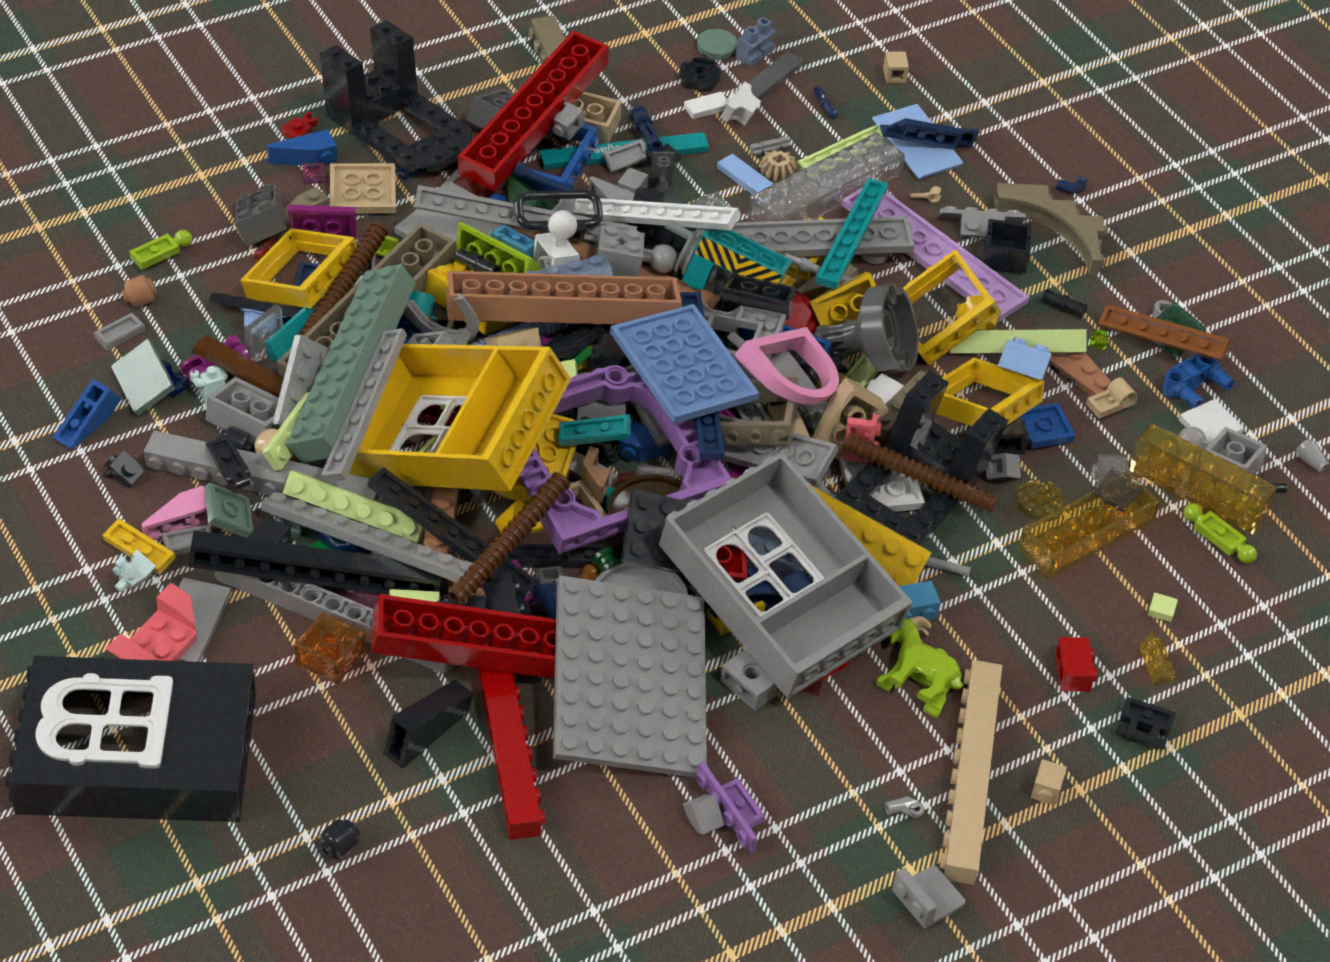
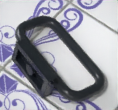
(542, 226)

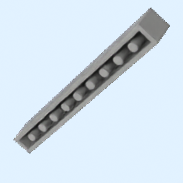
(192, 459)

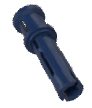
(644, 125)

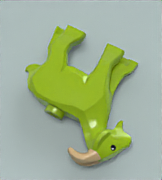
(924, 665)

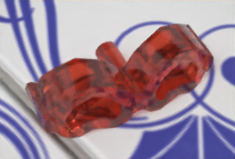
(261, 251)

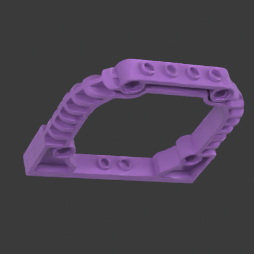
(576, 525)

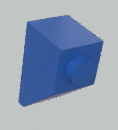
(641, 445)

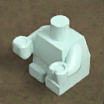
(209, 381)
(133, 572)

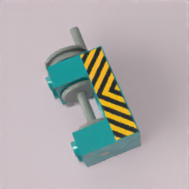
(725, 254)

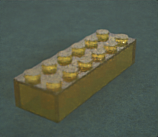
(1202, 478)
(1083, 530)

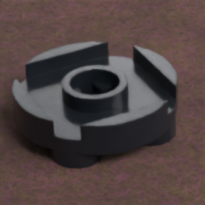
(692, 79)

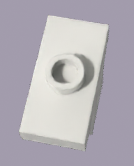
(741, 105)

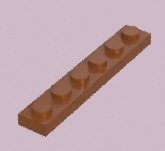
(1164, 333)

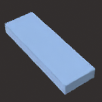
(743, 174)

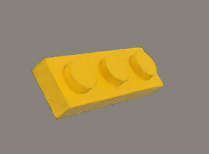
(130, 539)

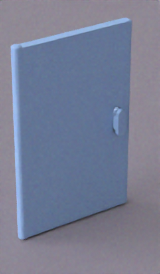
(921, 158)

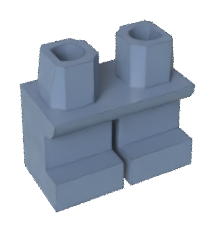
(755, 42)

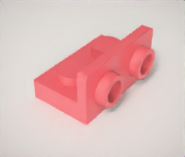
(864, 428)

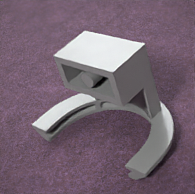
(437, 334)

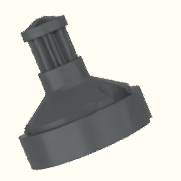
(883, 330)

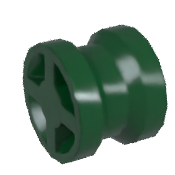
(605, 559)

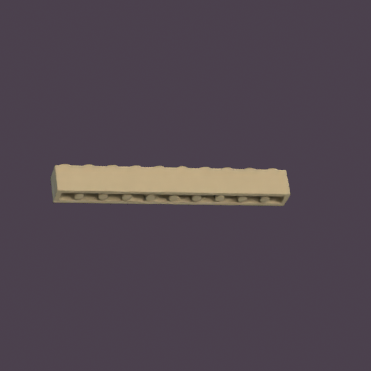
(972, 773)

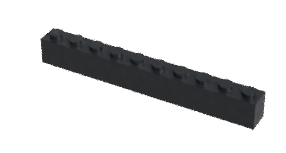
(306, 564)

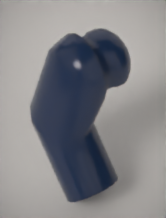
(1074, 187)

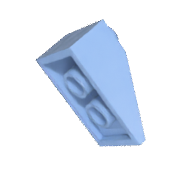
(1025, 359)

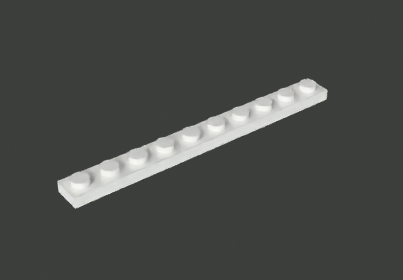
(659, 213)

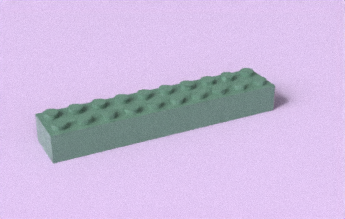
(374, 309)

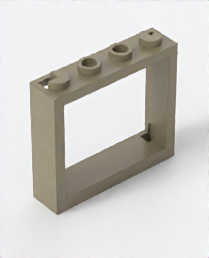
(763, 431)

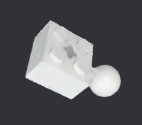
(553, 247)

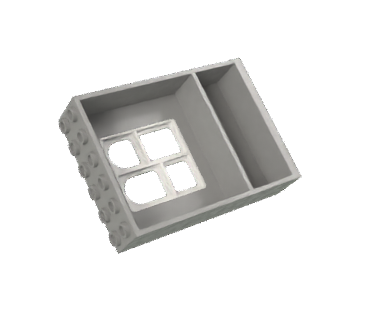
(811, 630)

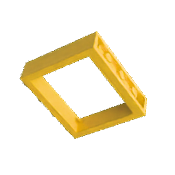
(256, 281)
(965, 325)
(1024, 390)

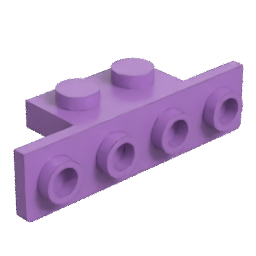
(736, 805)

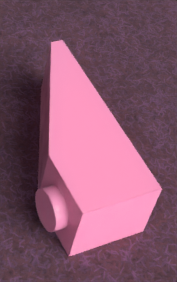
(182, 512)

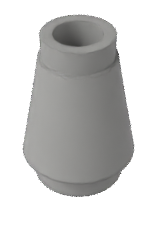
(1312, 455)

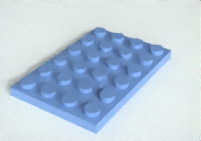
(684, 363)

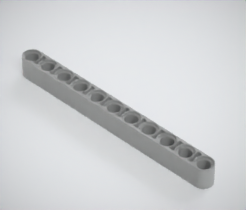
(310, 602)

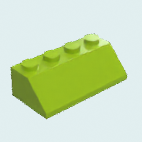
(493, 250)

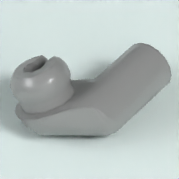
(905, 805)

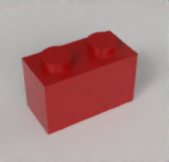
(1075, 664)

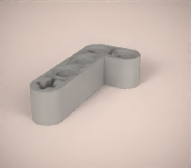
(788, 367)

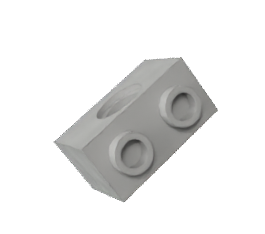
(748, 680)

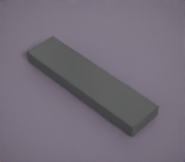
(775, 74)

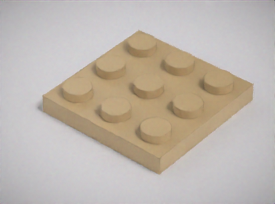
(364, 186)

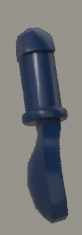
(825, 103)

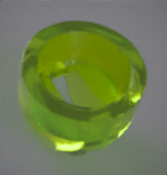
(1099, 339)

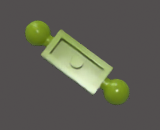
(1220, 533)

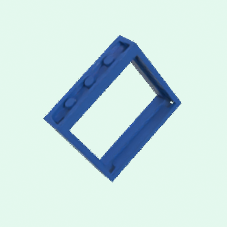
(574, 169)

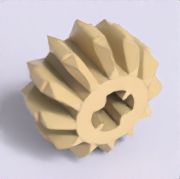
(777, 165)

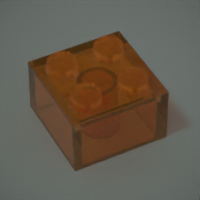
(329, 648)

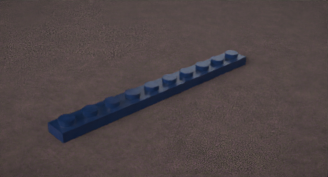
(707, 426)

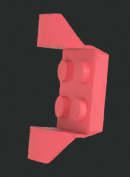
(166, 632)

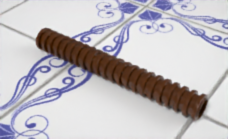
(349, 273)
(921, 473)
(509, 538)

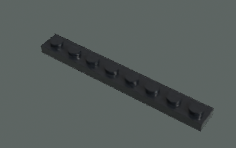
(441, 524)

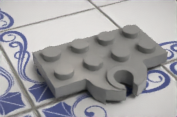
(302, 368)

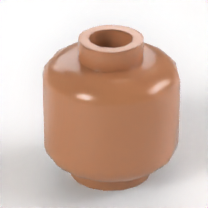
(139, 291)

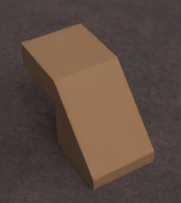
(595, 478)

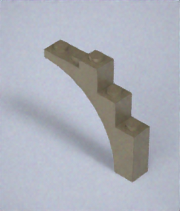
(1082, 231)

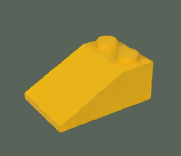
(842, 303)

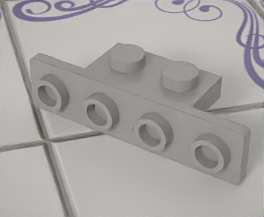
(975, 222)

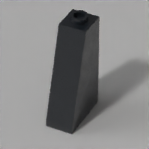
(425, 721)

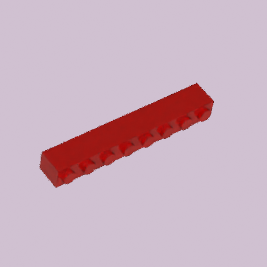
(511, 754)

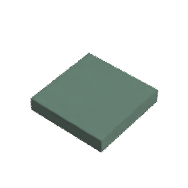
(228, 510)

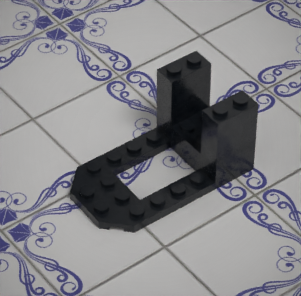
(362, 100)
(926, 441)

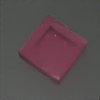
(313, 173)

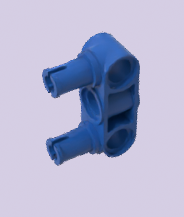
(1192, 373)

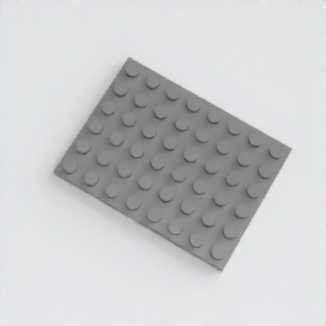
(629, 677)

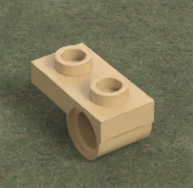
(1116, 398)

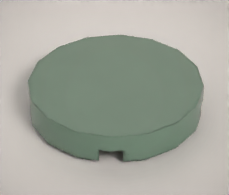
(717, 44)

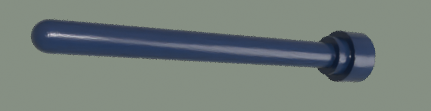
(523, 172)

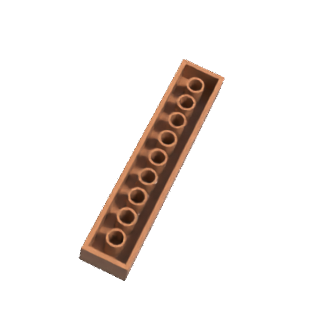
(560, 297)

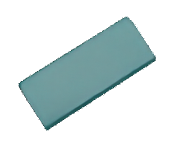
(283, 339)

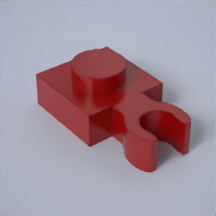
(299, 127)

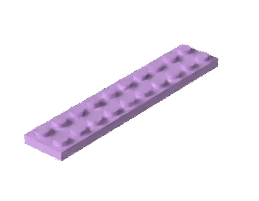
(933, 245)

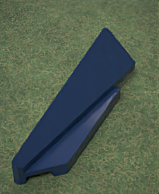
(930, 133)

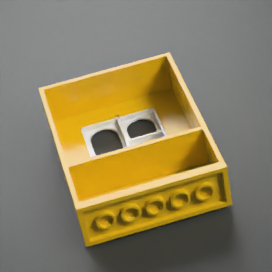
(504, 410)

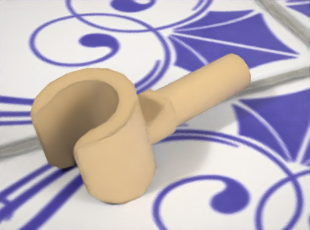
(933, 196)

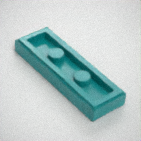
(594, 430)

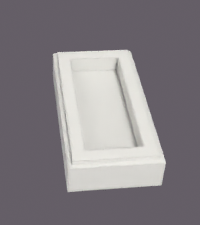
(706, 105)

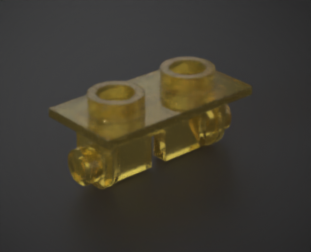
(1155, 659)

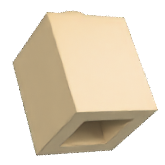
(895, 67)
(1048, 782)

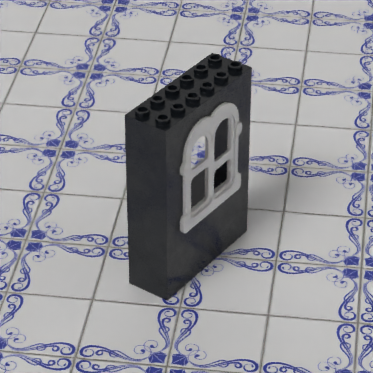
(192, 751)

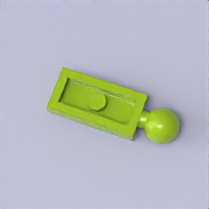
(160, 249)

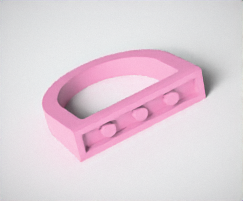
(753, 358)

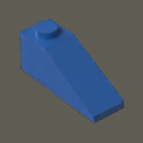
(305, 149)
(87, 415)

